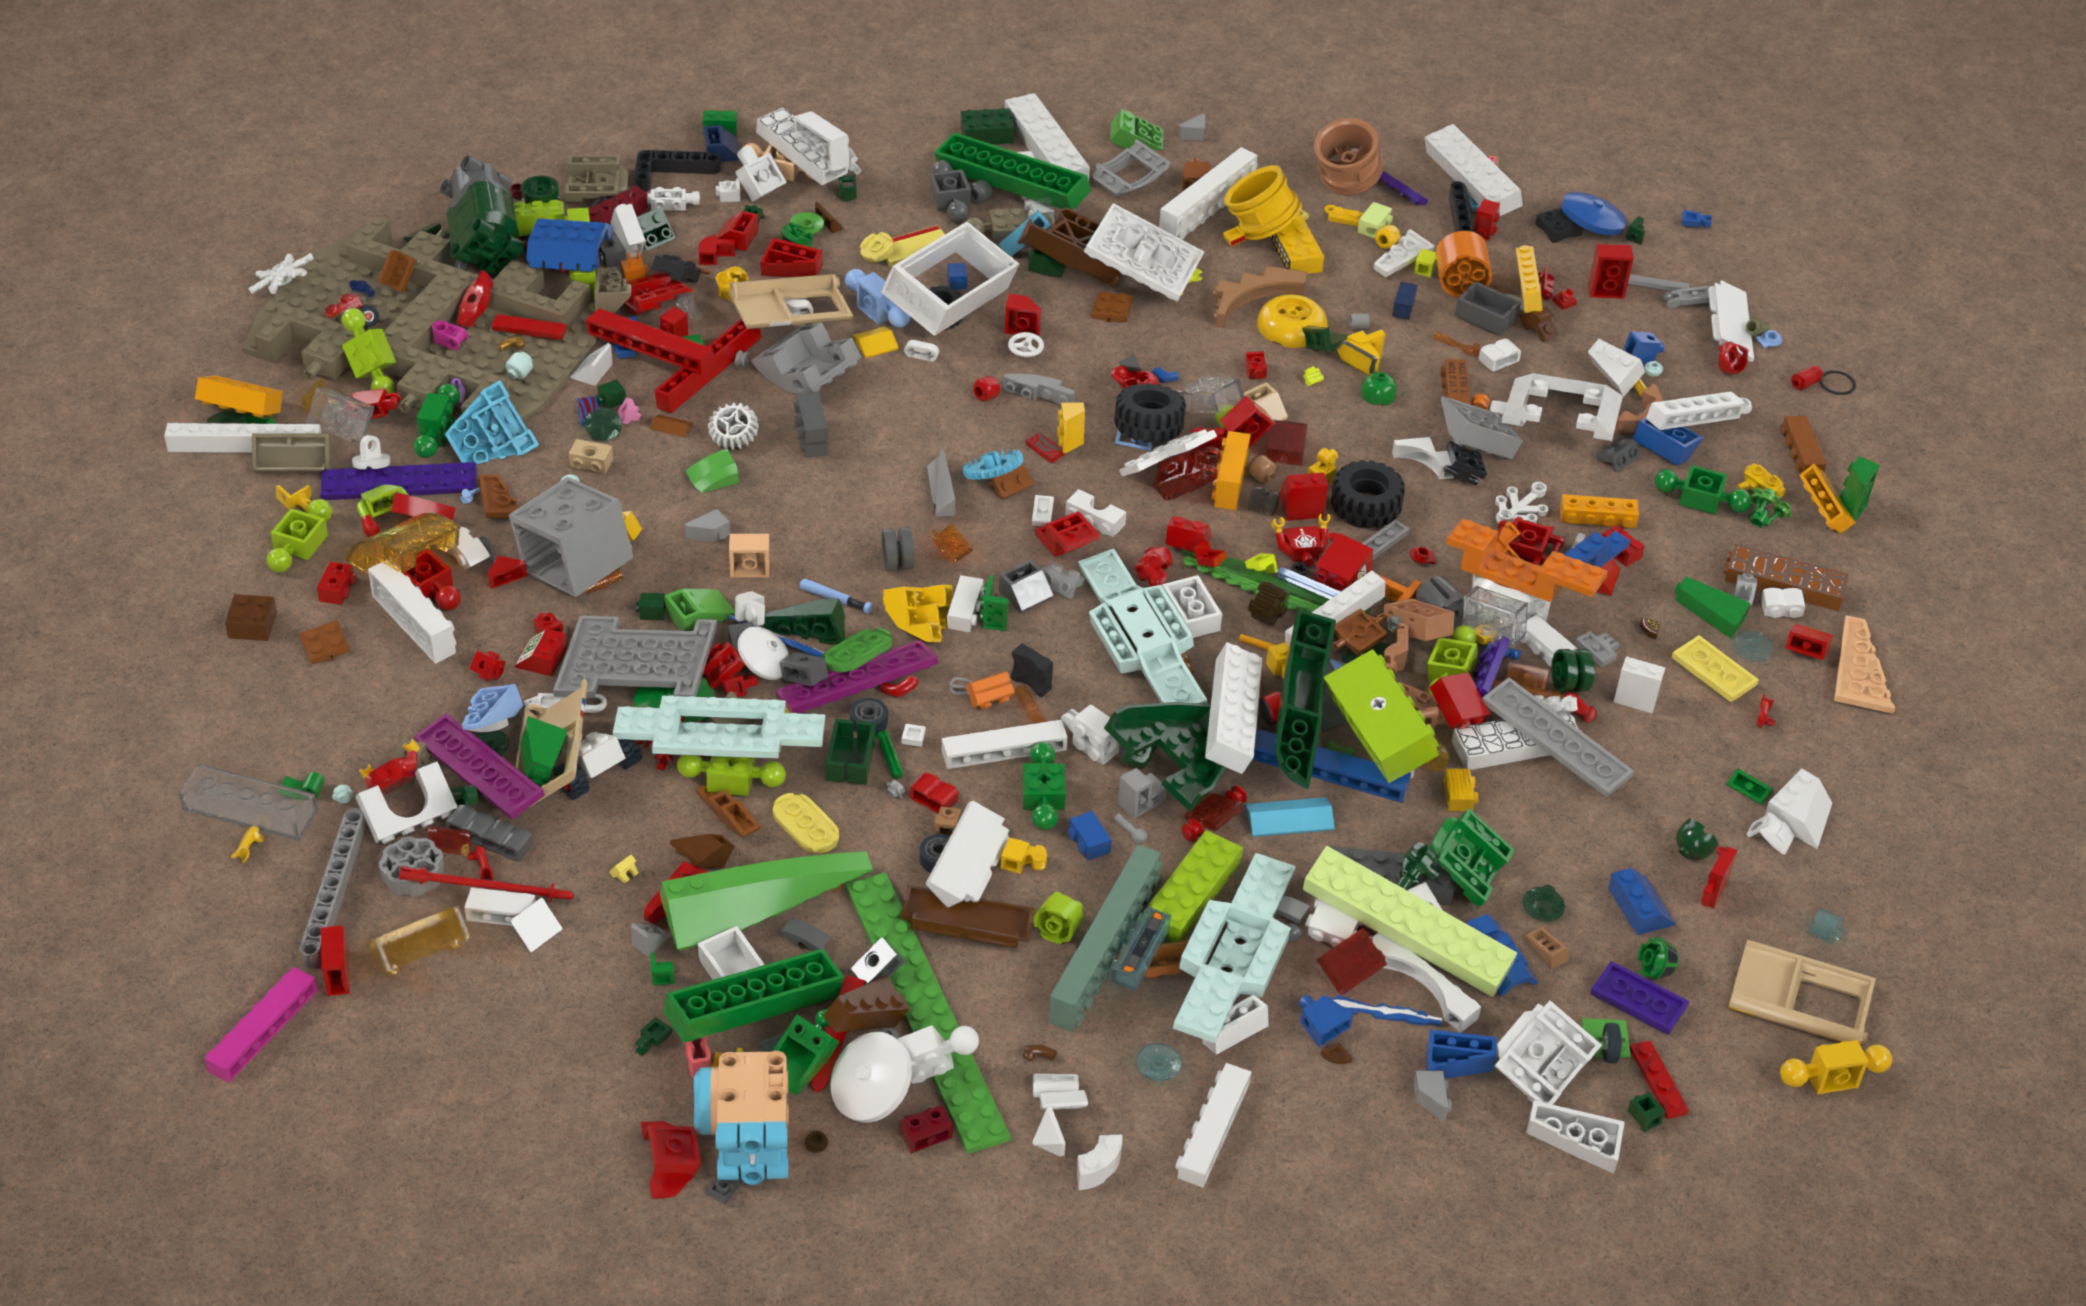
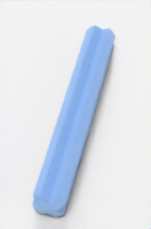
(1306, 583)

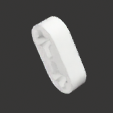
(921, 350)

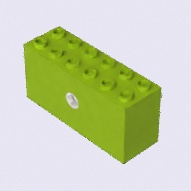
(1382, 715)

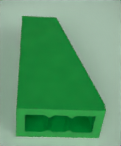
(1712, 605)

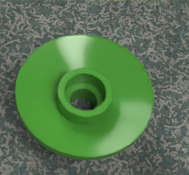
(809, 221)

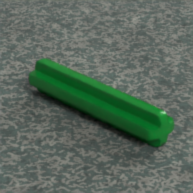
(890, 754)

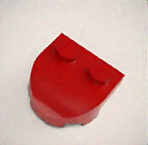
(722, 664)

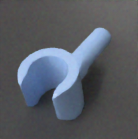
(467, 495)

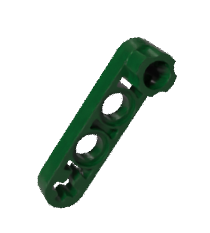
(465, 795)

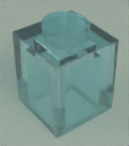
(1826, 926)

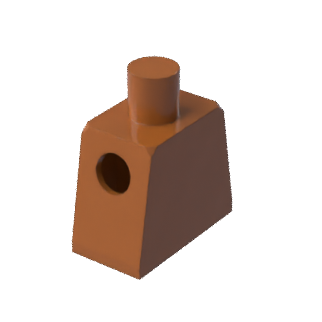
(1194, 171)

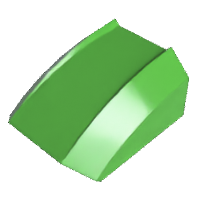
(714, 472)

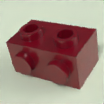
(926, 1129)

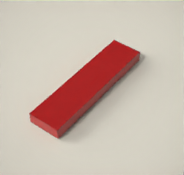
(529, 327)

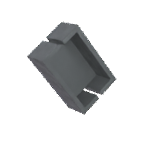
(1487, 308)
(811, 425)

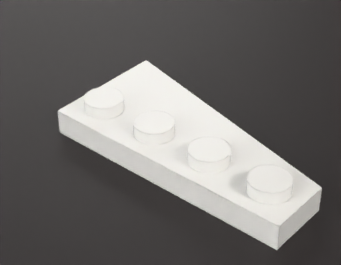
(1402, 253)

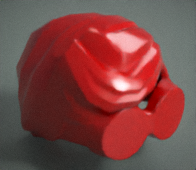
(1730, 359)

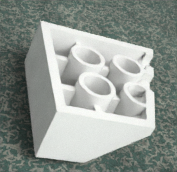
(1803, 807)

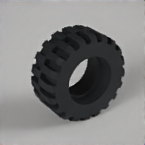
(1149, 413)
(1366, 509)

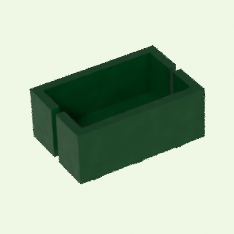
(988, 125)
(849, 756)

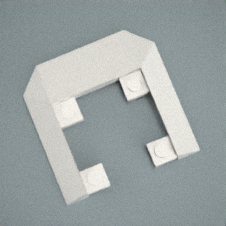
(1594, 394)

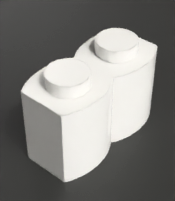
(1499, 354)
(1783, 602)

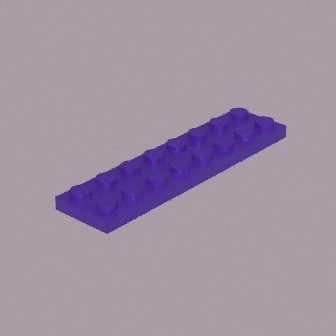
(414, 479)

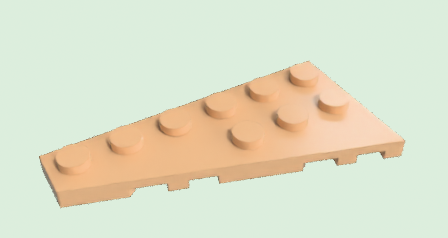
(1859, 672)

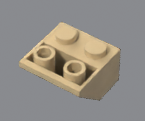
(1269, 400)

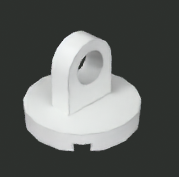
(370, 457)

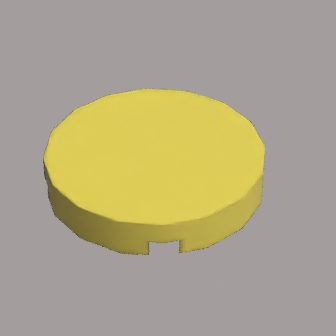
(876, 247)

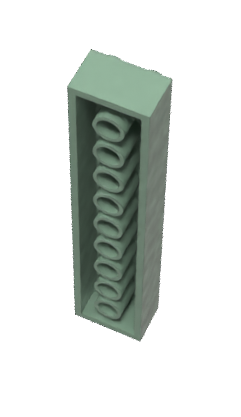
(1104, 938)

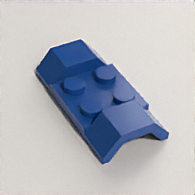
(1519, 972)

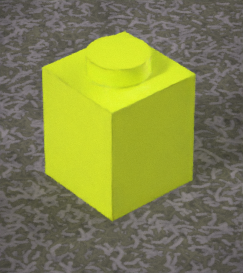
(1425, 263)

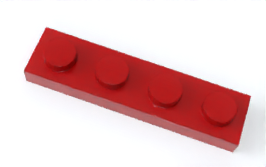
(1658, 1079)

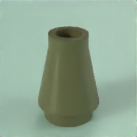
(1756, 327)

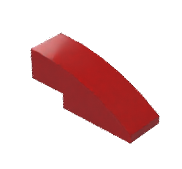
(412, 506)

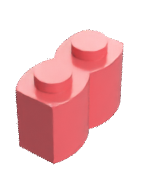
(697, 1054)

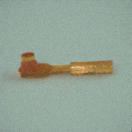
(1467, 349)

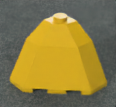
(920, 609)

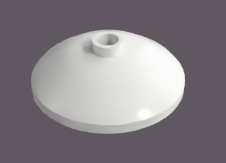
(762, 652)

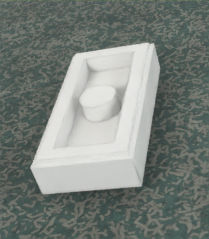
(1042, 510)

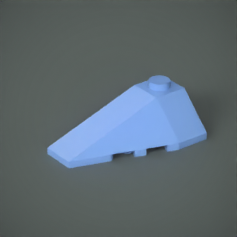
(492, 706)

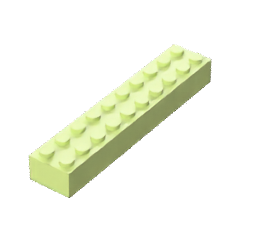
(1409, 921)

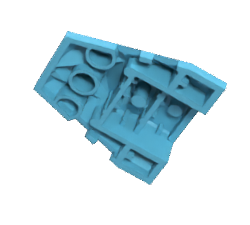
(490, 428)

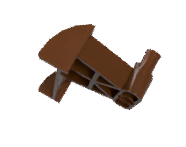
(1063, 247)

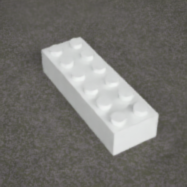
(413, 612)

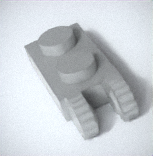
(1686, 296)

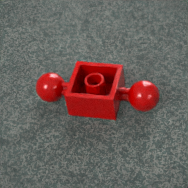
(434, 579)

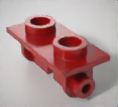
(1546, 283)

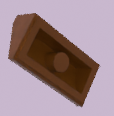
(829, 221)

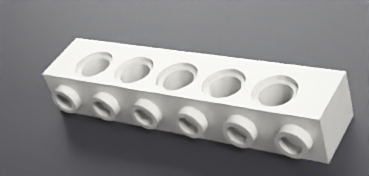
(1695, 410)

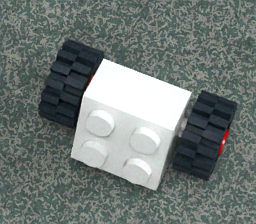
(596, 755)

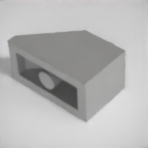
(708, 527)

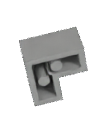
(1140, 792)

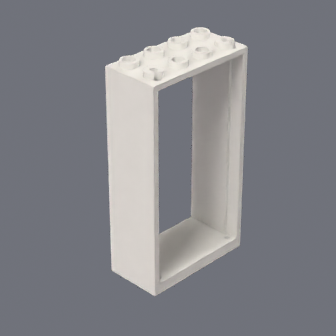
(926, 306)

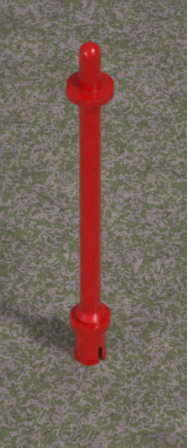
(423, 876)

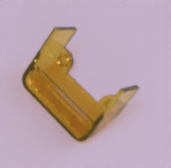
(418, 940)

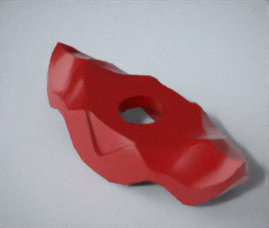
(468, 311)

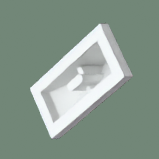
(1049, 1134)

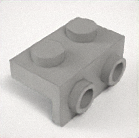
(1062, 580)

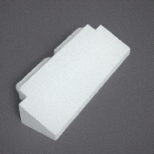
(1730, 316)
(968, 855)

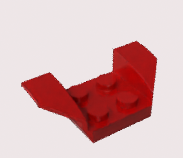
(673, 1157)

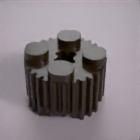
(1268, 603)

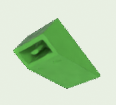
(1128, 128)
(692, 604)

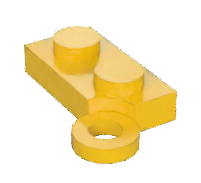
(1343, 216)

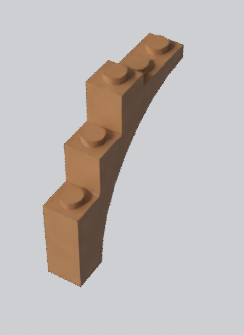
(1250, 287)

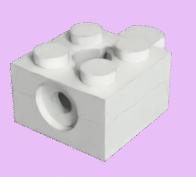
(762, 168)
(1090, 733)

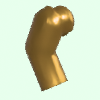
(518, 341)

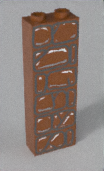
(1818, 584)

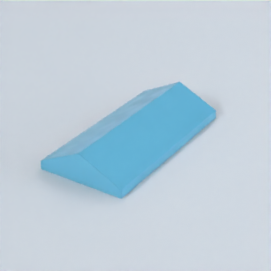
(1290, 816)

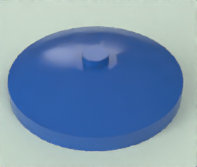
(1593, 213)

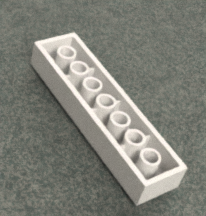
(1043, 134)
(1473, 168)
(1206, 194)
(1234, 708)

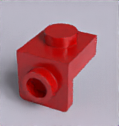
(1207, 556)

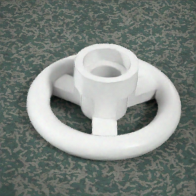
(1025, 347)

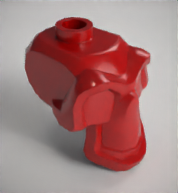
(1134, 377)
(1153, 564)

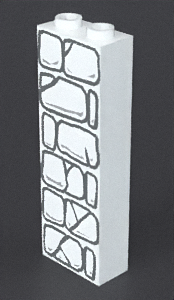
(779, 131)
(1496, 744)

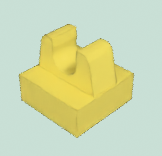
(623, 867)

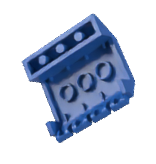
(567, 244)

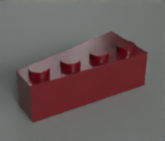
(604, 211)

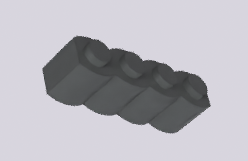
(490, 833)

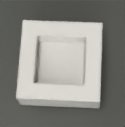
(913, 735)

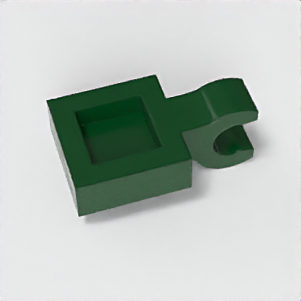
(653, 1033)

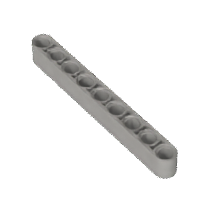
(333, 885)

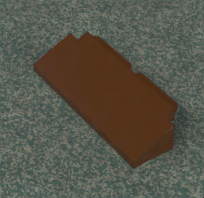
(977, 921)

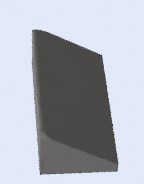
(1131, 363)

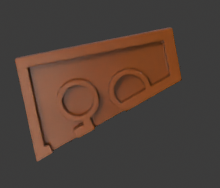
(495, 497)

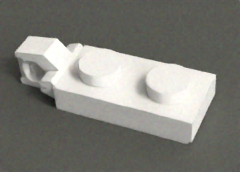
(1556, 704)

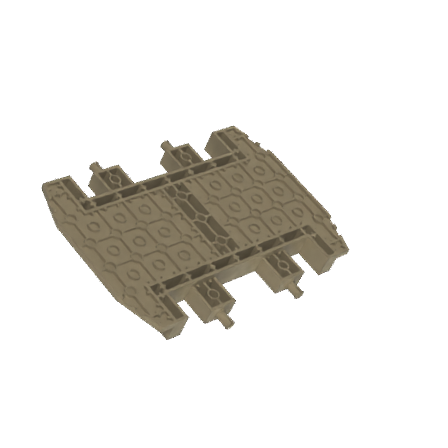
(408, 317)

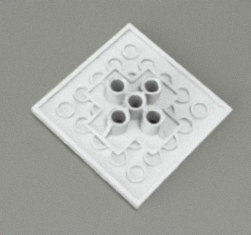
(1144, 252)

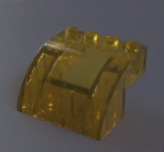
(403, 541)

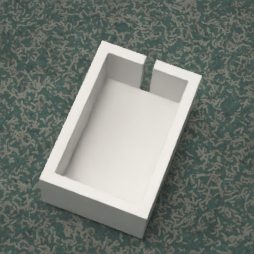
(727, 954)

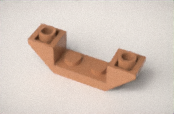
(1627, 421)

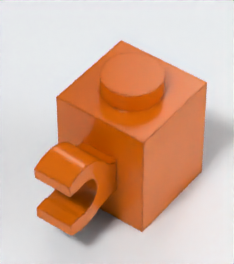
(633, 267)

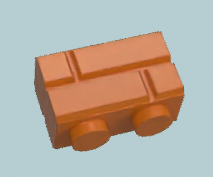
(990, 689)

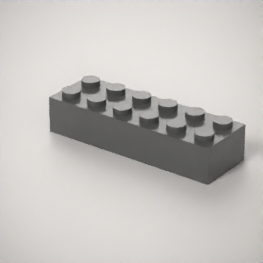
(1390, 864)

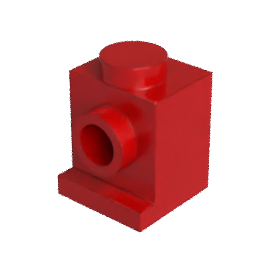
(1256, 365)
(547, 621)

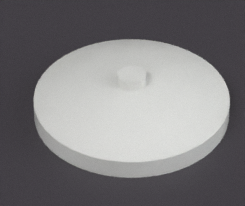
(871, 1077)

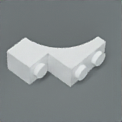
(1423, 451)

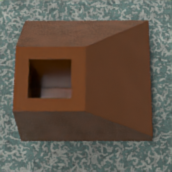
(704, 850)

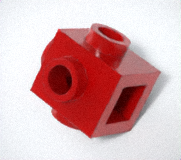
(488, 665)

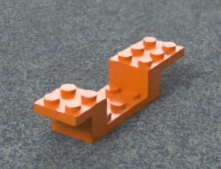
(1536, 580)

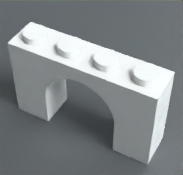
(386, 824)

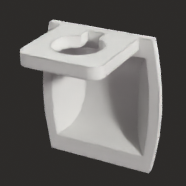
(1774, 831)

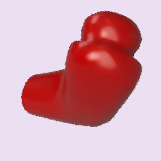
(902, 688)

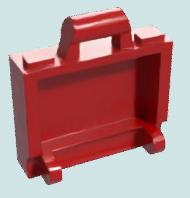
(1718, 876)

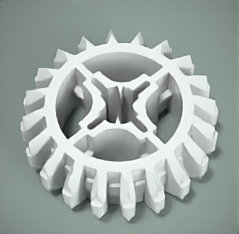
(736, 431)

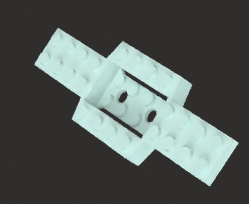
(1156, 656)
(1253, 963)

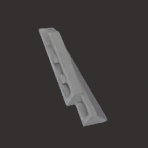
(941, 486)

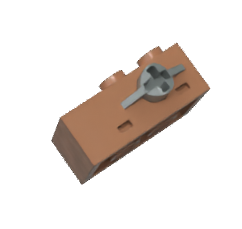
(1423, 619)

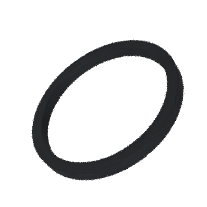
(1834, 392)

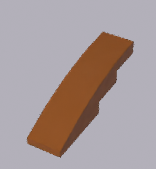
(729, 811)

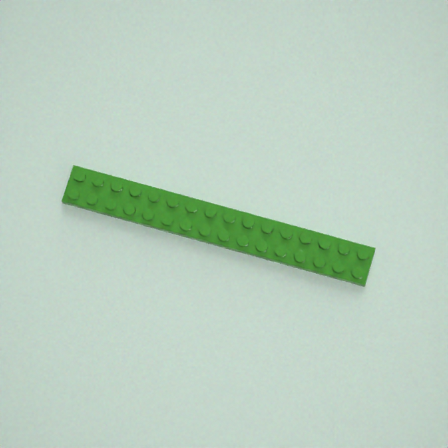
(963, 1086)

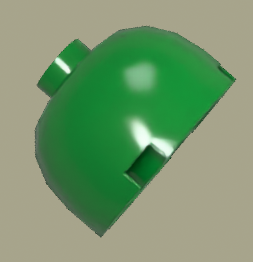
(1379, 389)

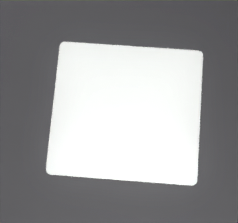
(536, 924)

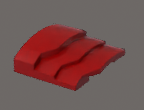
(652, 291)

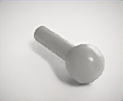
(1138, 835)

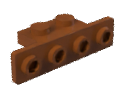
(1530, 678)
(1166, 959)

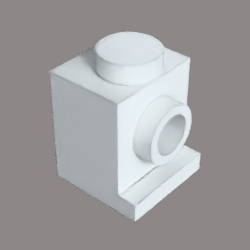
(729, 191)

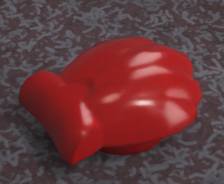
(1422, 555)

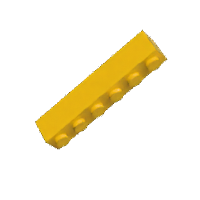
(1528, 279)

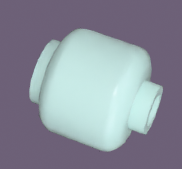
(519, 365)

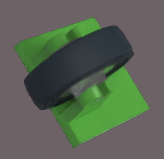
(1611, 1035)

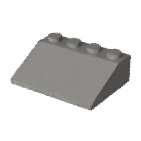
(1479, 429)

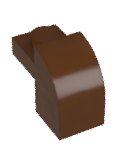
(1541, 322)

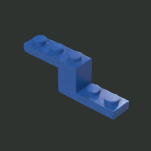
(1599, 550)

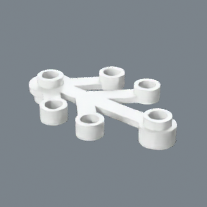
(1537, 491)

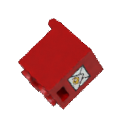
(1343, 562)

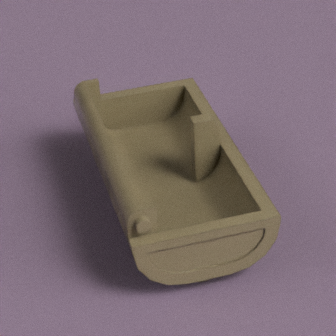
(291, 452)

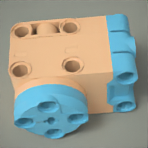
(747, 1112)

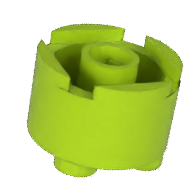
(1059, 918)

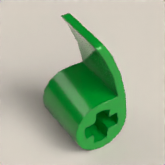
(313, 783)

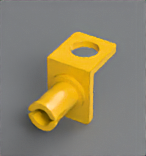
(300, 498)

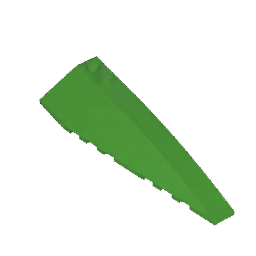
(748, 894)

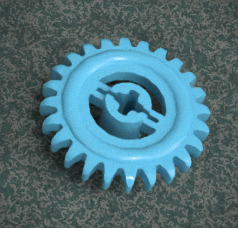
(992, 466)

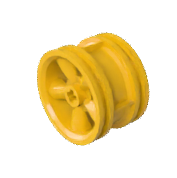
(1263, 202)

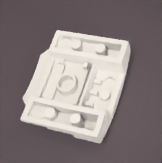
(1544, 1053)

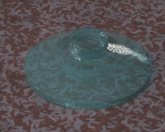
(1160, 1055)

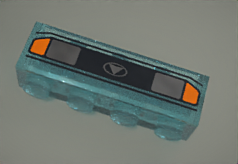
(1140, 949)

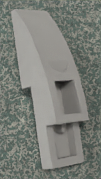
(1036, 386)

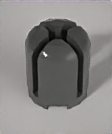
(1443, 594)

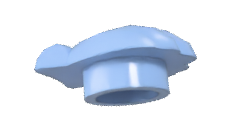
(1769, 339)

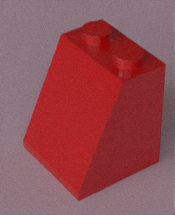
(1304, 496)

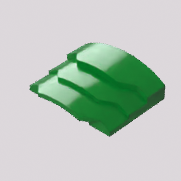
(1471, 854)

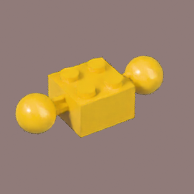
(1836, 1066)

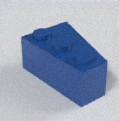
(1460, 1053)

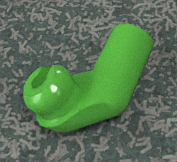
(1345, 750)

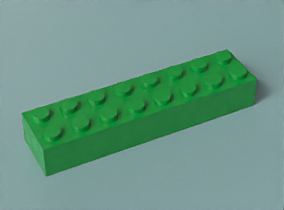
(752, 995)

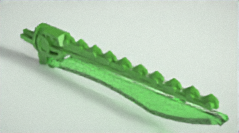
(1236, 573)

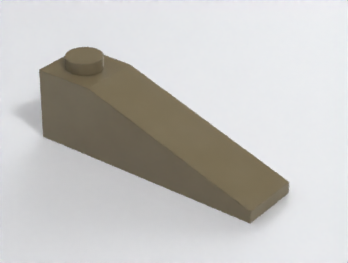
(610, 289)

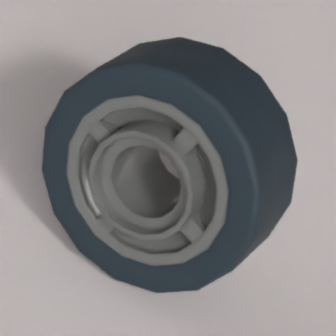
(869, 711)
(931, 850)

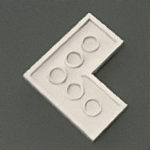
(1173, 447)

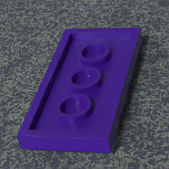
(1489, 665)
(1639, 997)

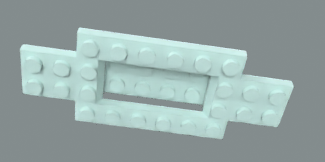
(711, 739)

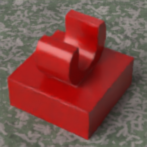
(1565, 299)

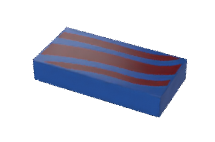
(586, 405)

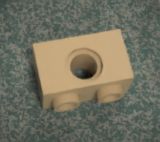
(590, 456)

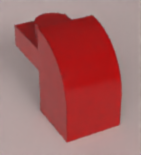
(711, 248)

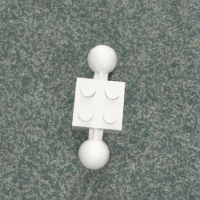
(932, 1054)

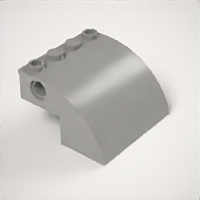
(806, 359)

